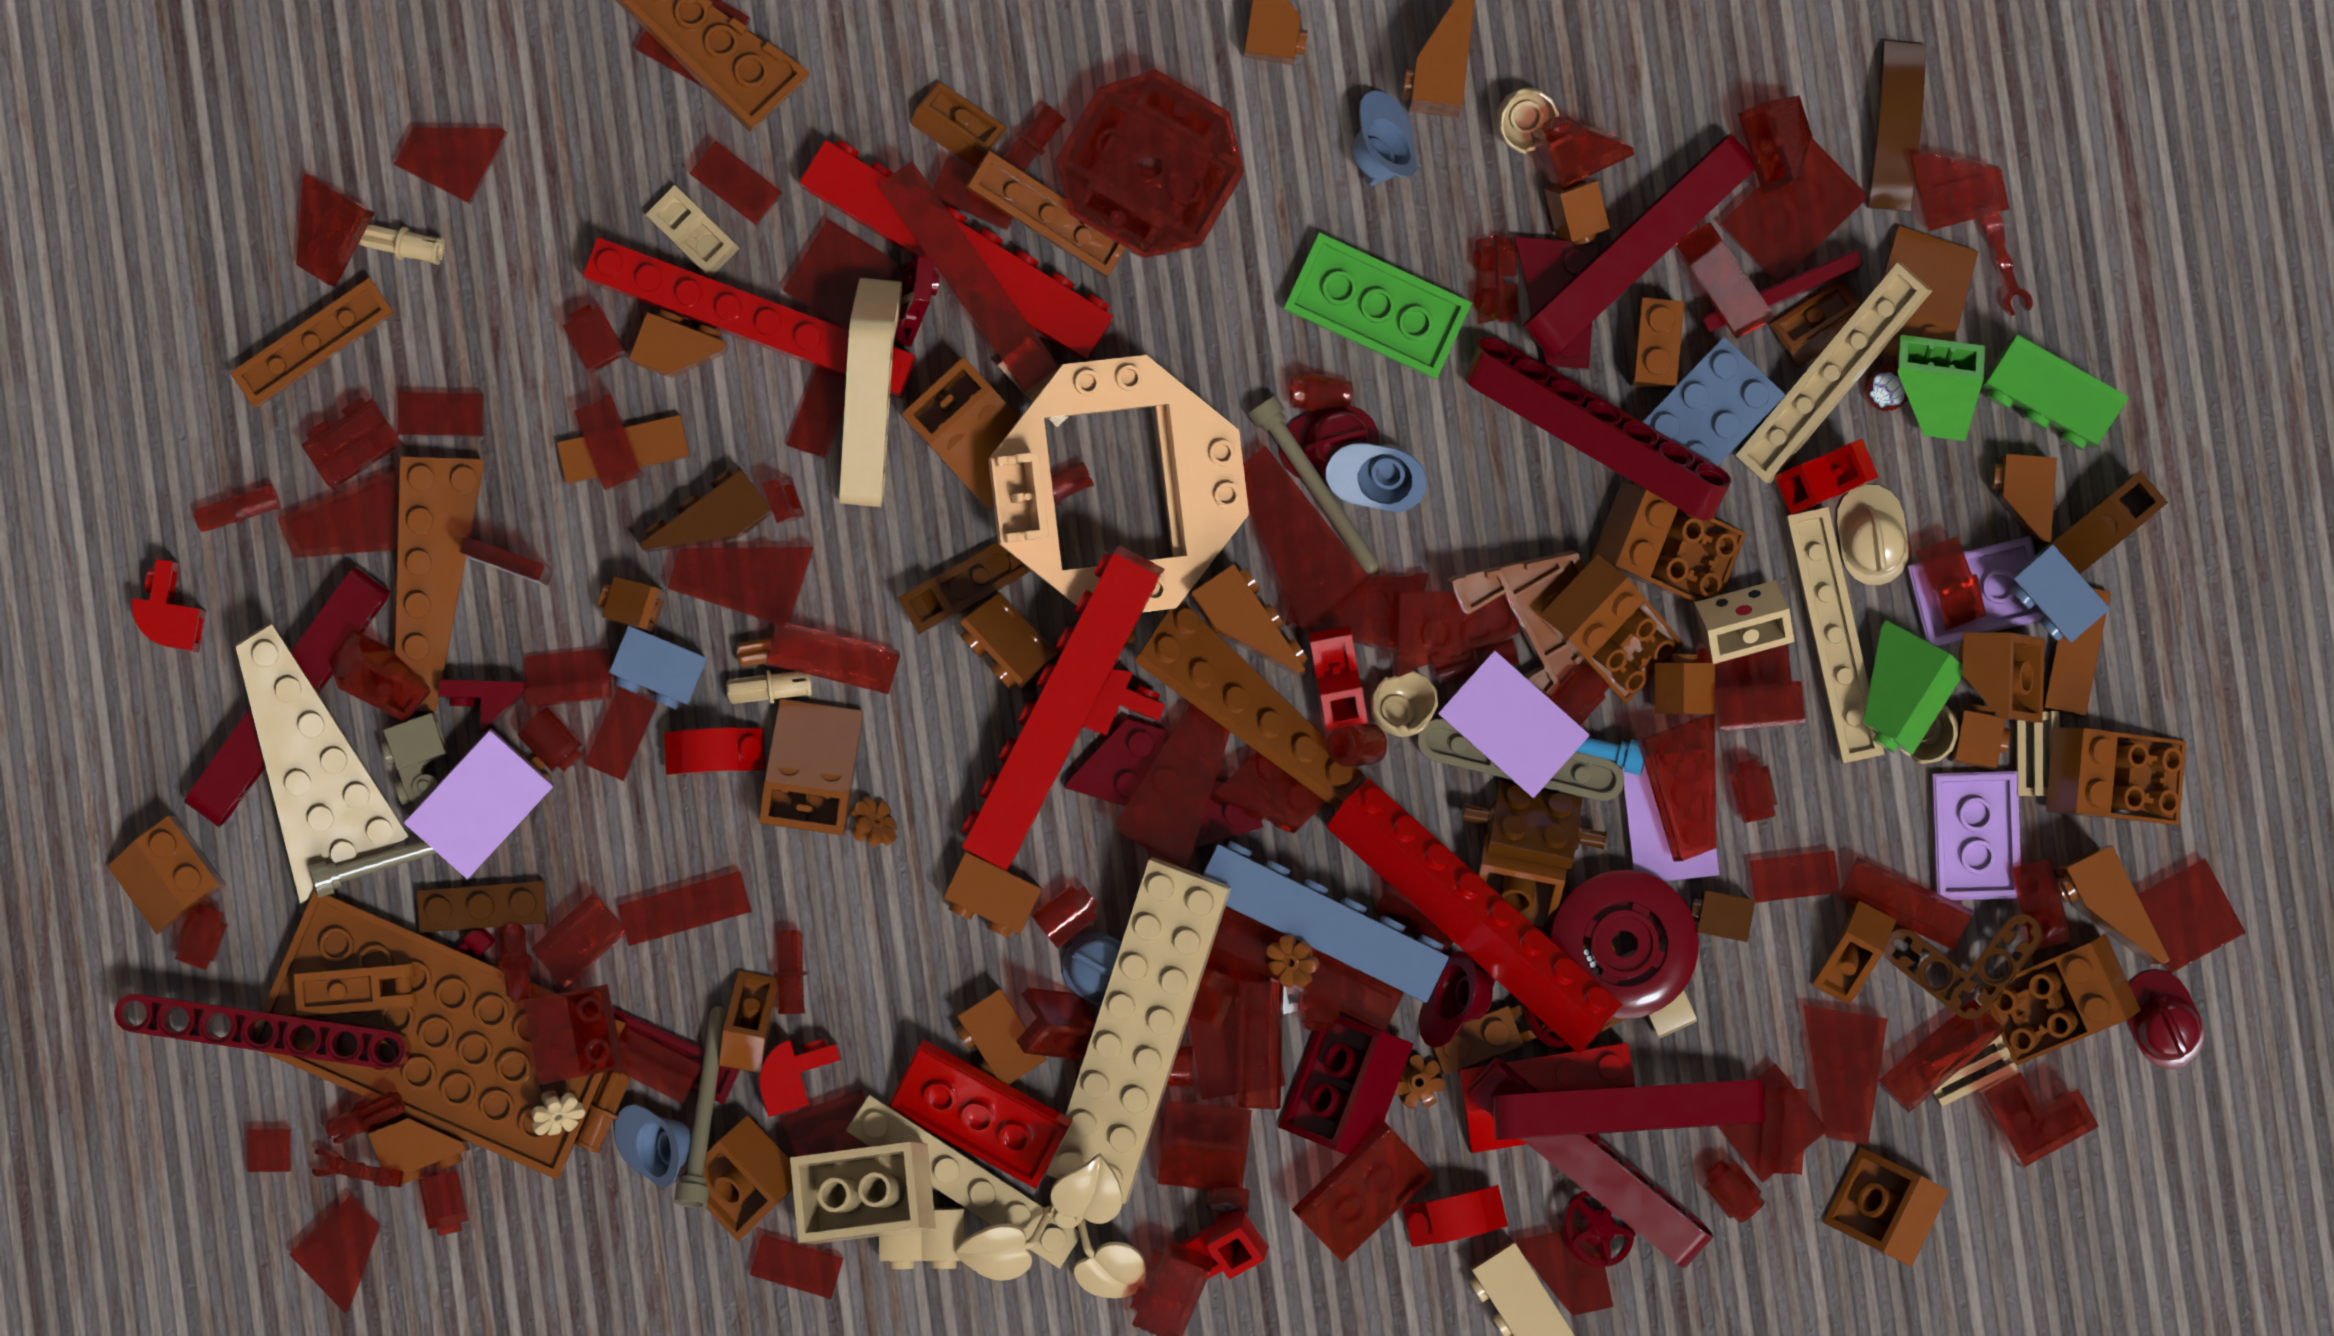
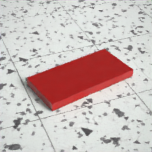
(979, 1114)

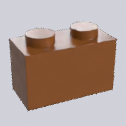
(1657, 343)
(991, 894)
(994, 1030)

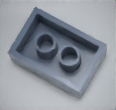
(1716, 404)

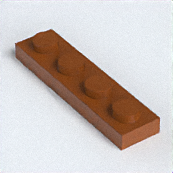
(1041, 212)
(312, 343)

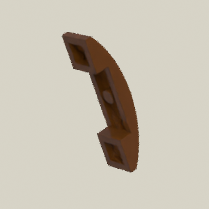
(1897, 125)
(962, 587)

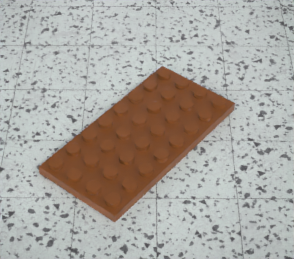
(468, 1040)

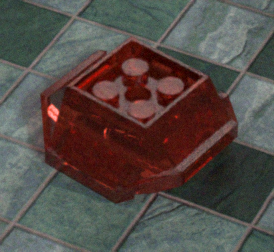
(1158, 121)

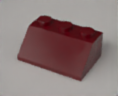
(1345, 1085)

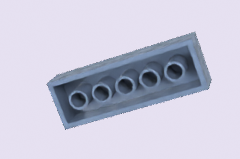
(1327, 925)

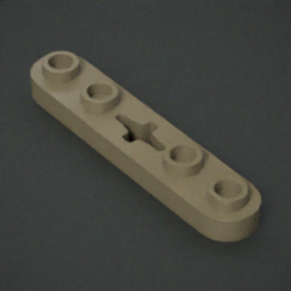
(1579, 776)

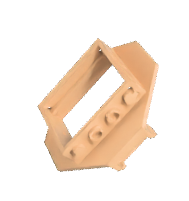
(1198, 469)

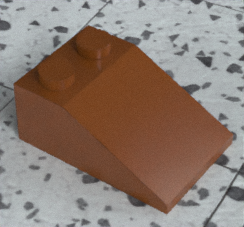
(1441, 67)
(1943, 268)
(2105, 895)

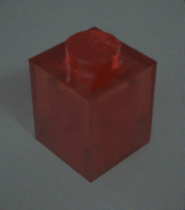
(594, 338)

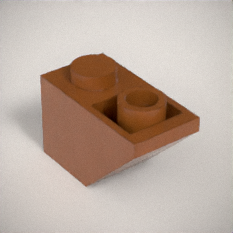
(674, 348)
(415, 1145)

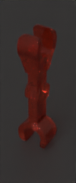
(1994, 232)
(338, 1165)

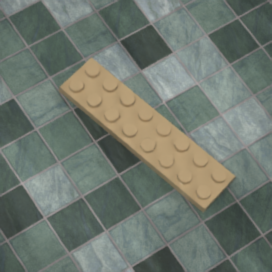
(1141, 1021)

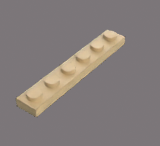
(1834, 372)
(1833, 632)
(965, 1180)

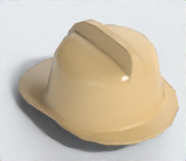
(1872, 535)

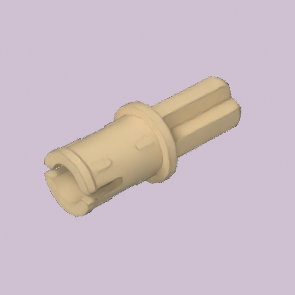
(404, 243)
(768, 687)

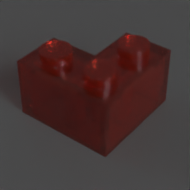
(2031, 1128)

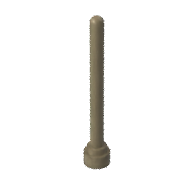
(1271, 419)
(330, 876)
(692, 1189)

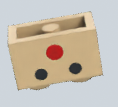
(1744, 622)

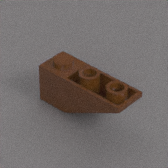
(721, 515)
(2109, 521)

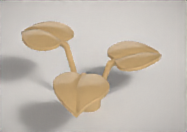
(1077, 1196)

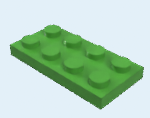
(1377, 306)

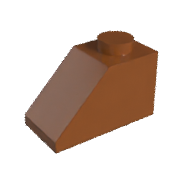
(1274, 32)
(2027, 492)
(632, 604)
(1854, 952)
(748, 1022)

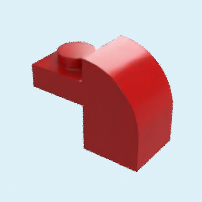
(1826, 477)
(161, 620)
(1337, 677)
(1115, 695)
(714, 750)
(782, 1075)
(1455, 1216)
(1231, 1242)

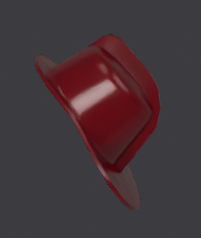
(1326, 432)
(1458, 997)
(2168, 1023)

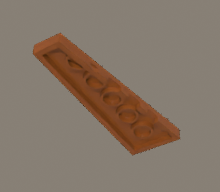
(722, 55)
(433, 519)
(1226, 688)

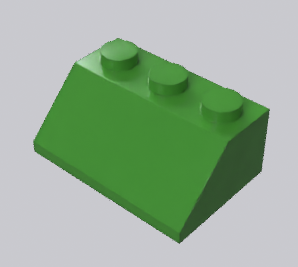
(2053, 393)

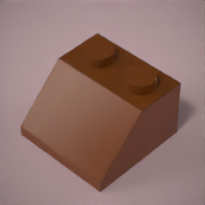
(2006, 672)
(165, 873)
(1526, 885)
(745, 1177)
(1886, 1206)

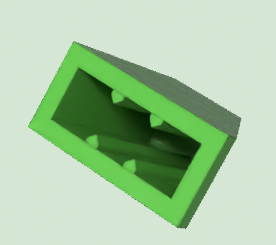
(1941, 383)
(1907, 688)

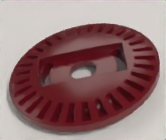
(1621, 903)

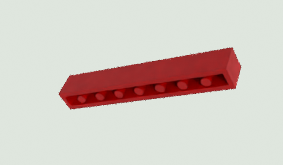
(1043, 300)
(730, 310)
(1062, 707)
(1474, 915)

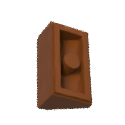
(957, 124)
(1815, 323)

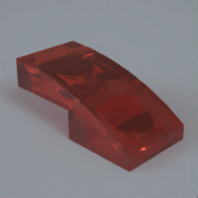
(1752, 669)

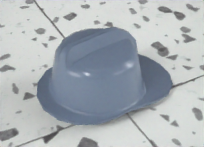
(1385, 139)
(1376, 476)
(1090, 965)
(653, 1144)

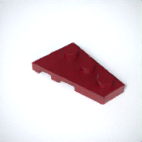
(1546, 269)

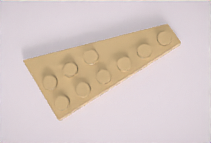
(317, 780)

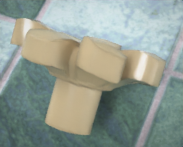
(556, 1113)

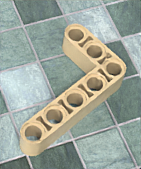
(868, 391)

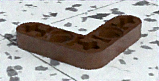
(1960, 980)

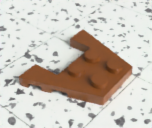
(1529, 590)

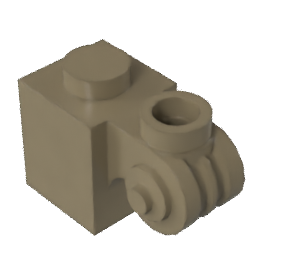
(411, 749)

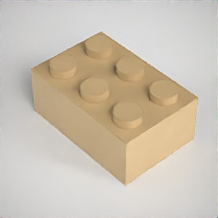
(862, 1193)

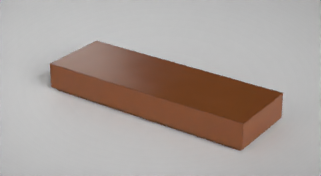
(653, 441)
(2074, 668)

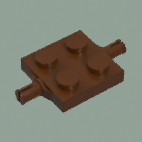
(1535, 829)

